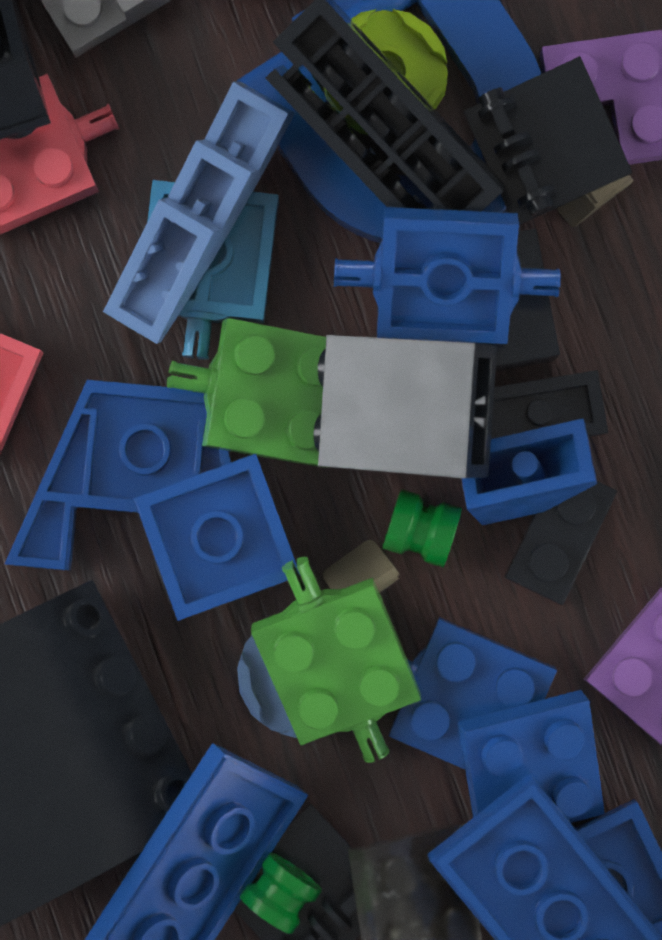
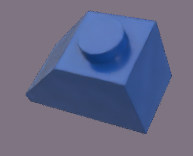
(532, 473)

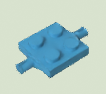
(237, 276)

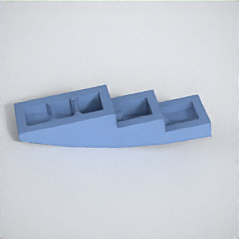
(198, 213)

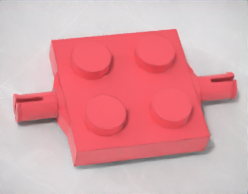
(49, 164)

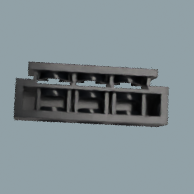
(385, 107)

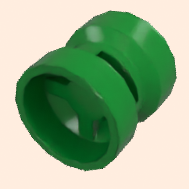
(421, 528)

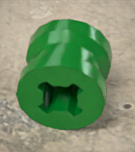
(280, 893)

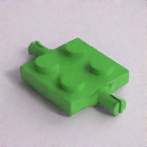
(259, 391)
(335, 660)

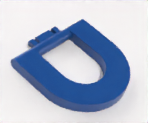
(485, 50)

